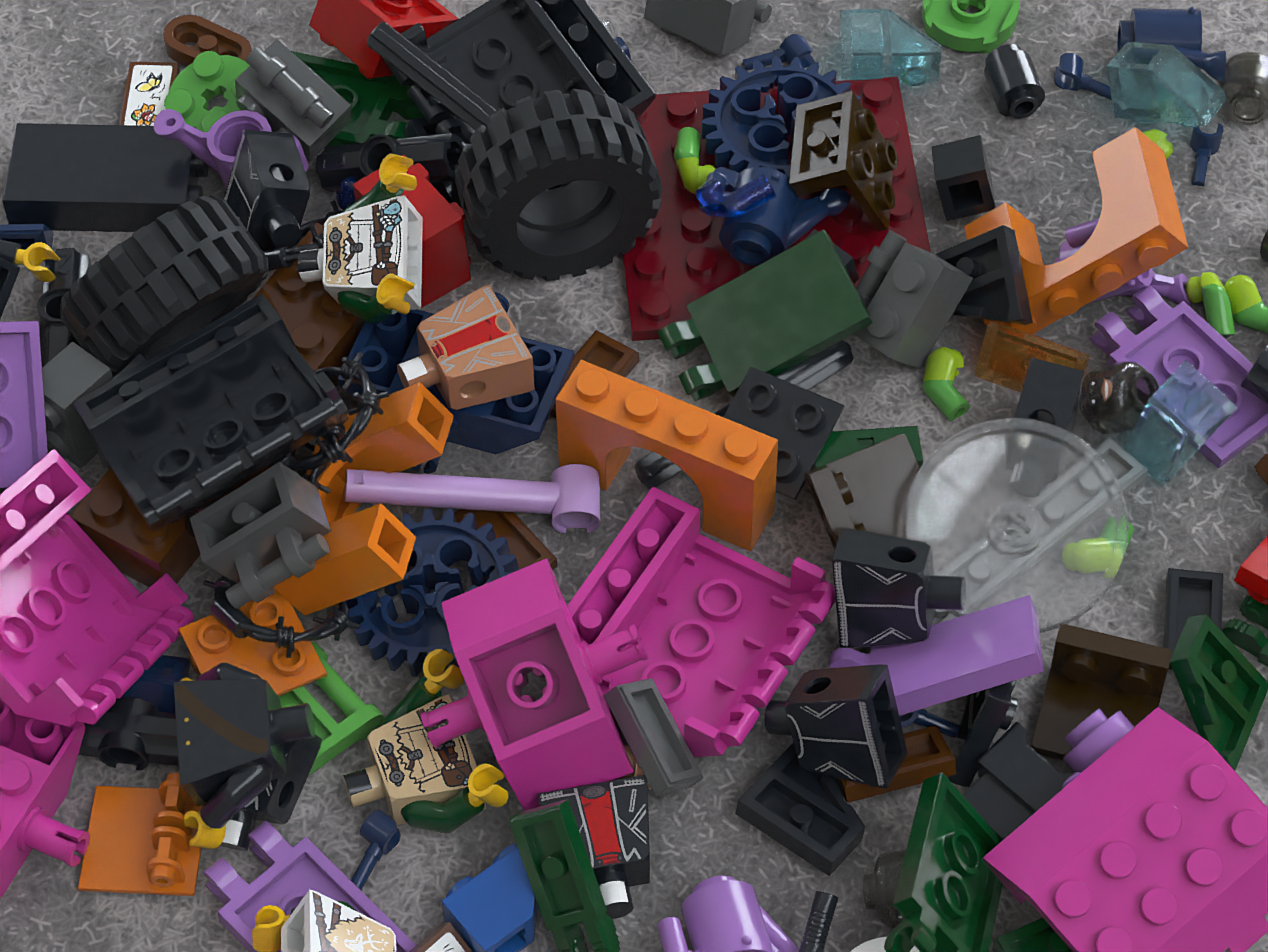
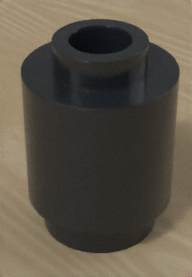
(1013, 81)

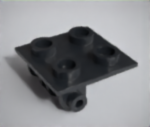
(791, 415)

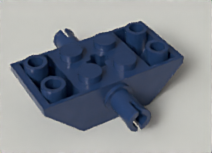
(485, 426)

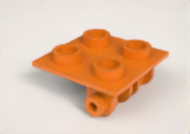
(214, 644)
(141, 841)

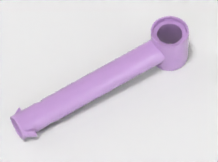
(569, 497)

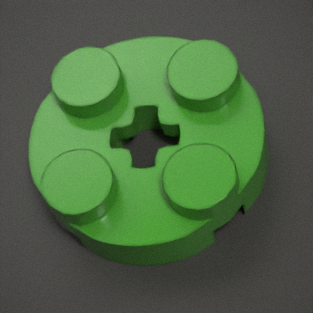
(970, 32)
(201, 81)

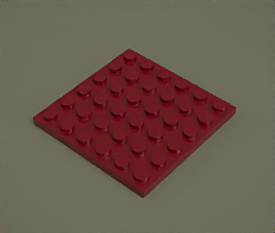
(683, 250)

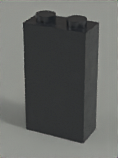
(97, 177)

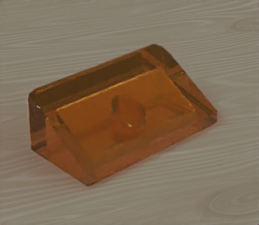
(1008, 353)

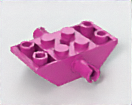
(500, 638)
(34, 781)

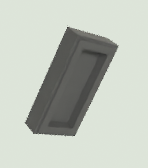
(653, 736)

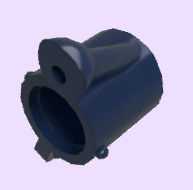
(1176, 28)
(777, 222)

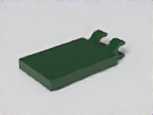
(370, 100)
(769, 318)
(944, 884)

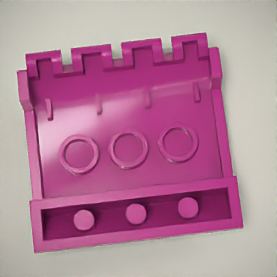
(67, 614)
(707, 618)
(1146, 850)

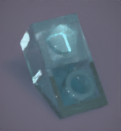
(885, 45)
(1161, 86)
(1177, 422)

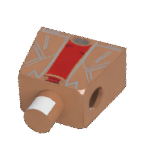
(470, 353)

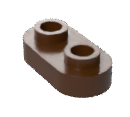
(207, 37)

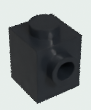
(963, 178)

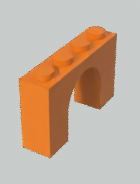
(1134, 233)
(729, 463)
(372, 544)

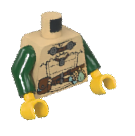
(424, 783)

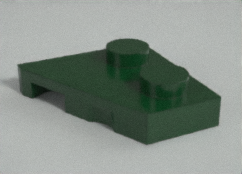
(1218, 686)

